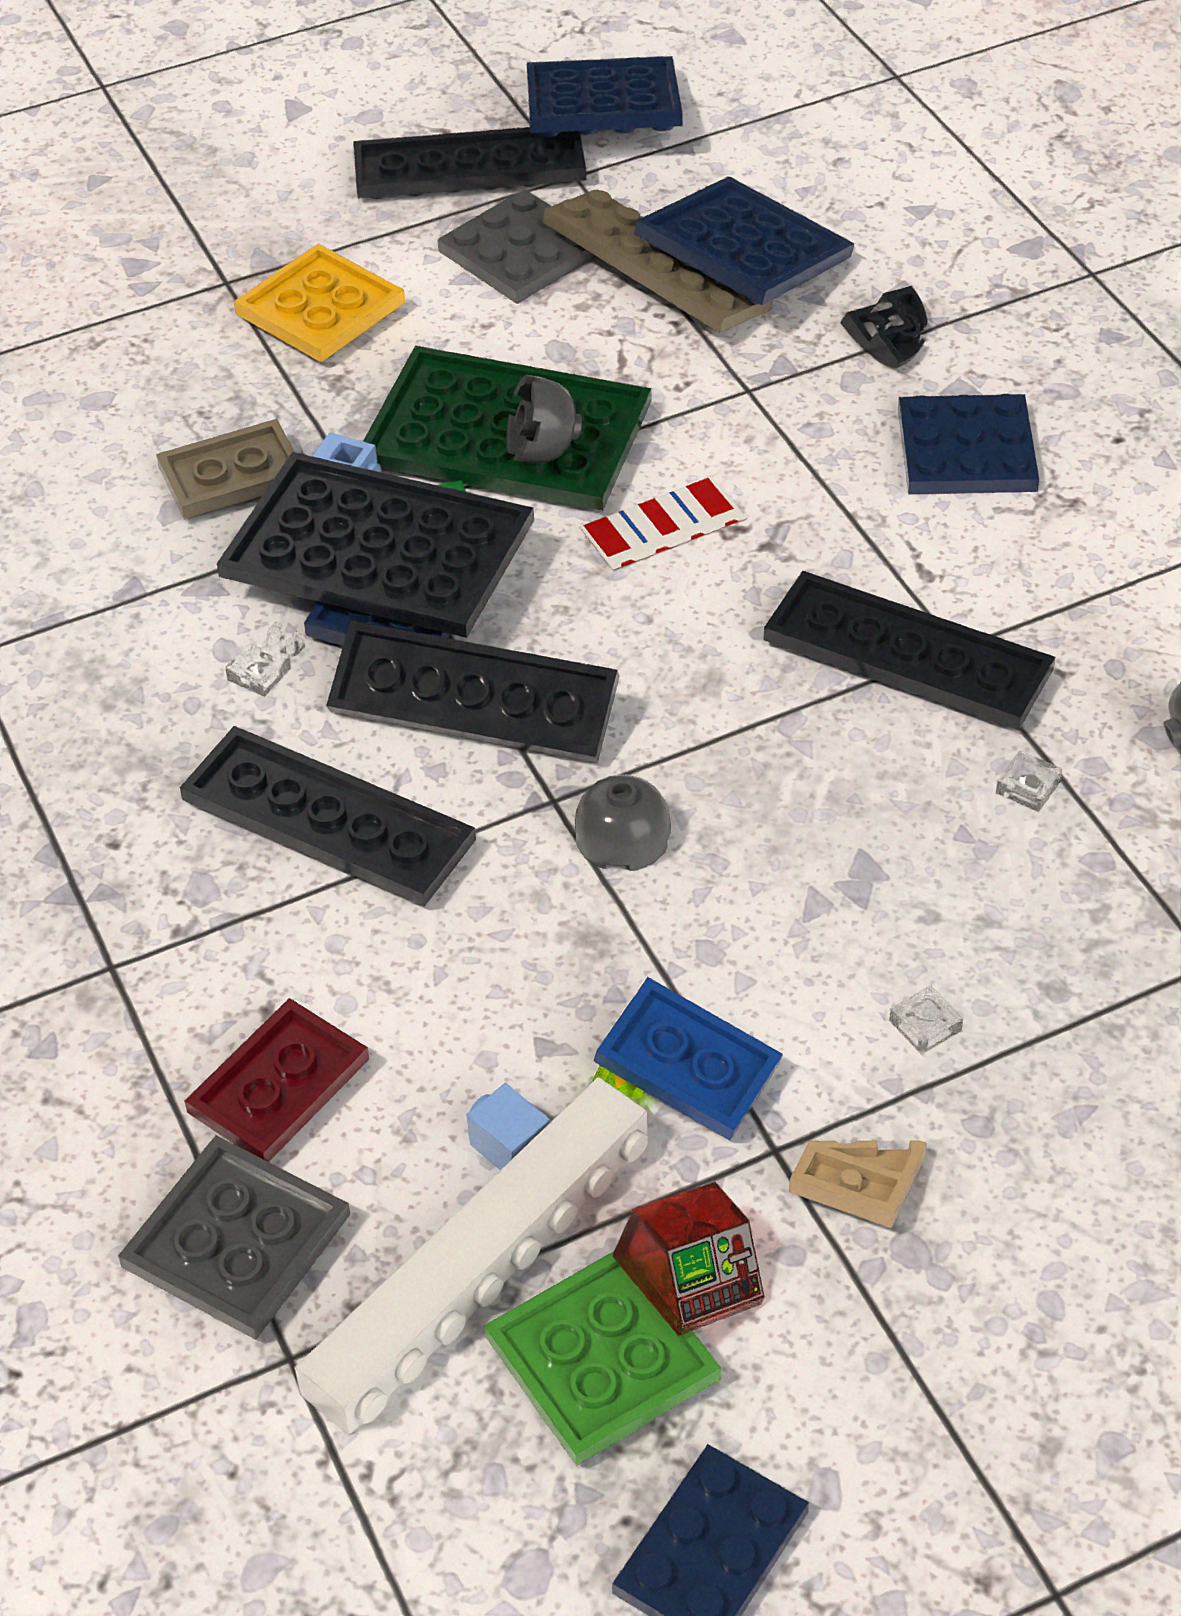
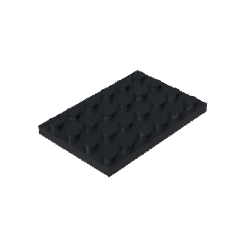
(377, 544)

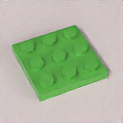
(598, 1358)

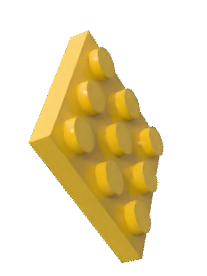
(319, 302)

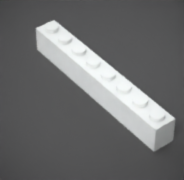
(472, 1257)

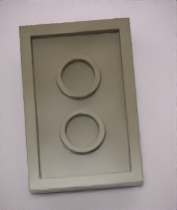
(225, 468)

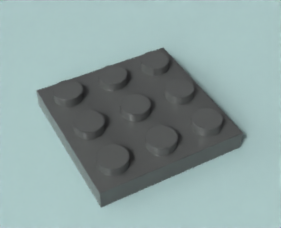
(513, 247)
(235, 1236)

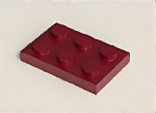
(277, 1080)

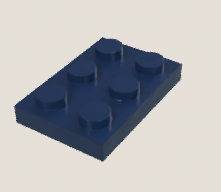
(711, 1542)

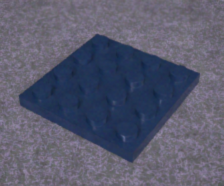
(603, 95)
(744, 240)

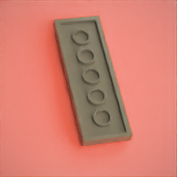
(608, 232)

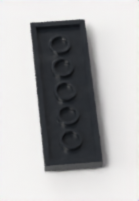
(466, 162)
(910, 649)
(473, 691)
(329, 815)

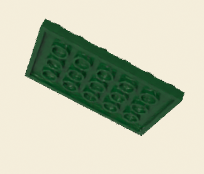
(452, 423)

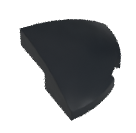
(890, 327)

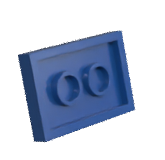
(688, 1058)

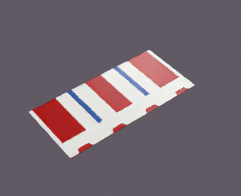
(662, 523)

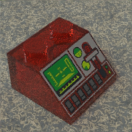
(692, 1257)

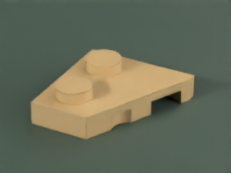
(858, 1177)

